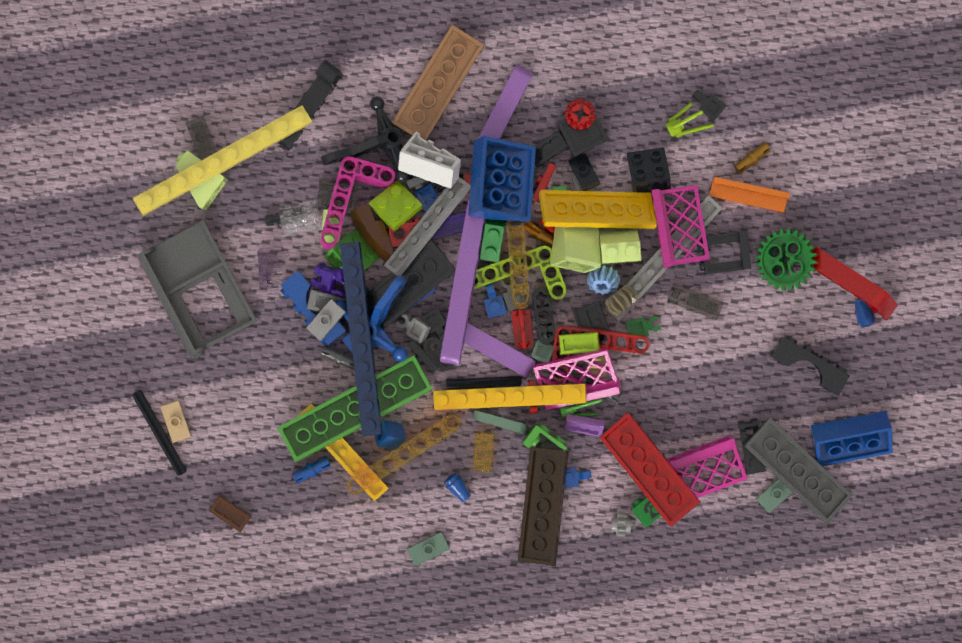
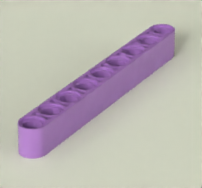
(462, 289)

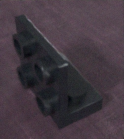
(649, 170)

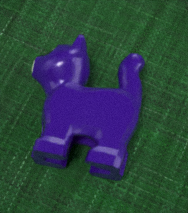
(328, 279)

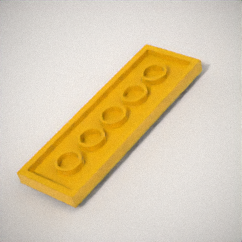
(597, 209)

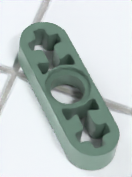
(500, 422)

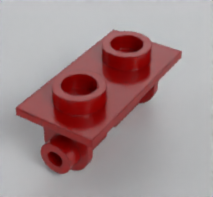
(522, 329)

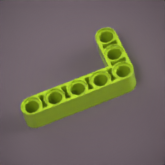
(536, 261)

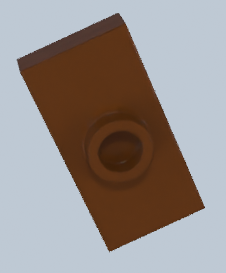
(230, 513)

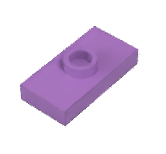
(584, 425)

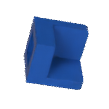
(392, 435)

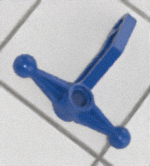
(379, 336)

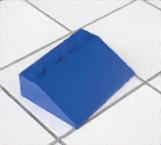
(501, 180)

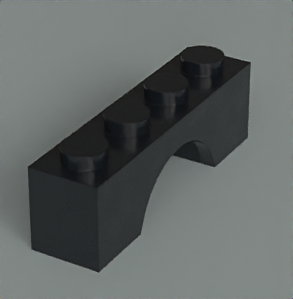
(831, 377)

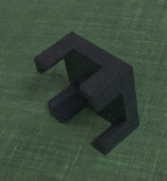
(582, 140)

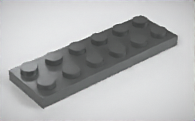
(797, 470)

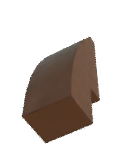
(372, 231)

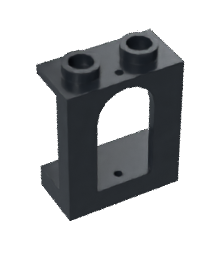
(745, 262)

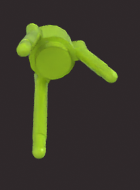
(676, 126)

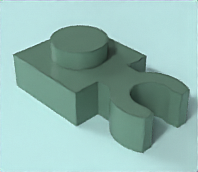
(542, 352)

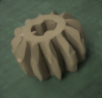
(621, 300)

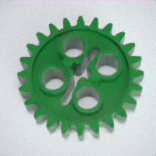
(770, 263)

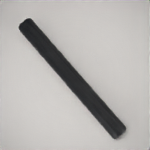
(159, 432)

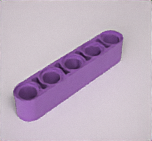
(507, 103)
(498, 351)

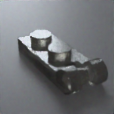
(696, 302)

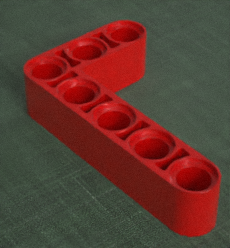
(854, 283)
(612, 343)

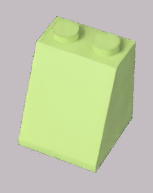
(206, 192)
(619, 245)
(576, 248)

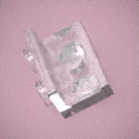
(299, 218)

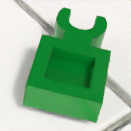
(639, 326)

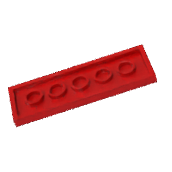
(650, 469)

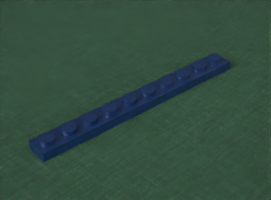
(361, 339)

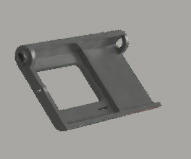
(184, 263)

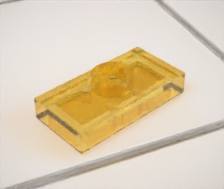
(483, 452)

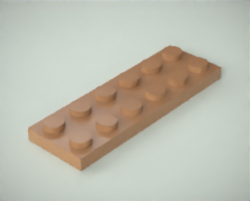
(438, 83)

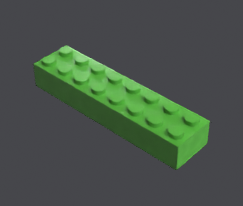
(341, 414)

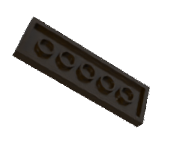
(543, 506)

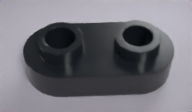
(435, 354)

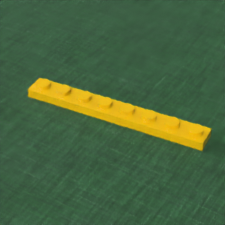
(510, 396)

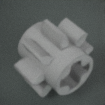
(621, 524)

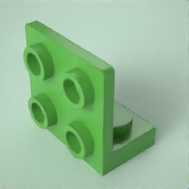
(368, 255)
(533, 437)

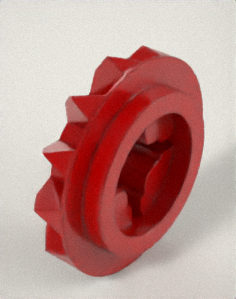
(585, 121)

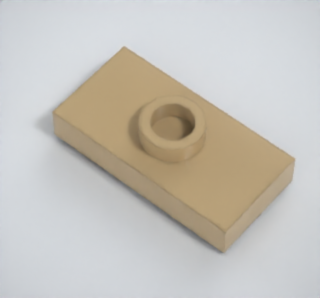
(175, 421)

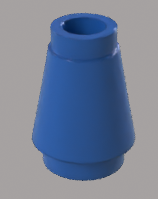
(864, 314)
(457, 486)

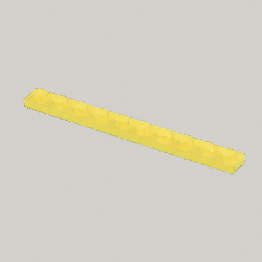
(222, 160)

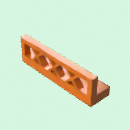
(748, 194)

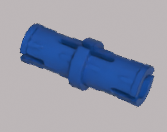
(311, 470)

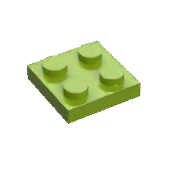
(395, 205)

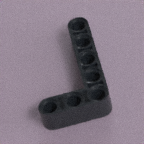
(315, 96)

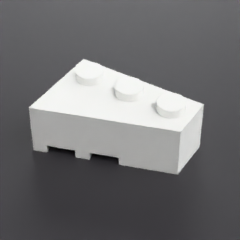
(429, 162)

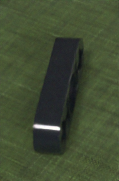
(550, 329)

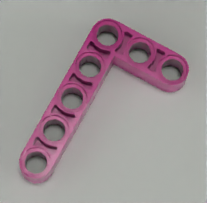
(344, 194)

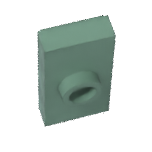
(773, 496)
(428, 548)

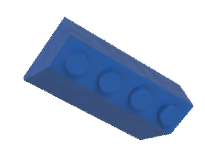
(852, 438)

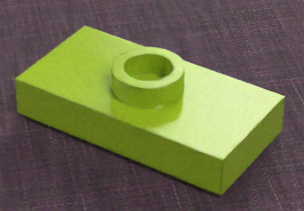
(579, 343)

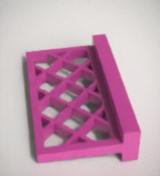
(663, 223)
(594, 390)
(702, 453)

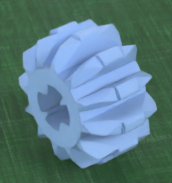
(603, 280)

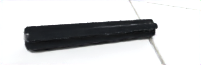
(487, 382)

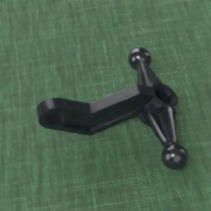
(385, 130)

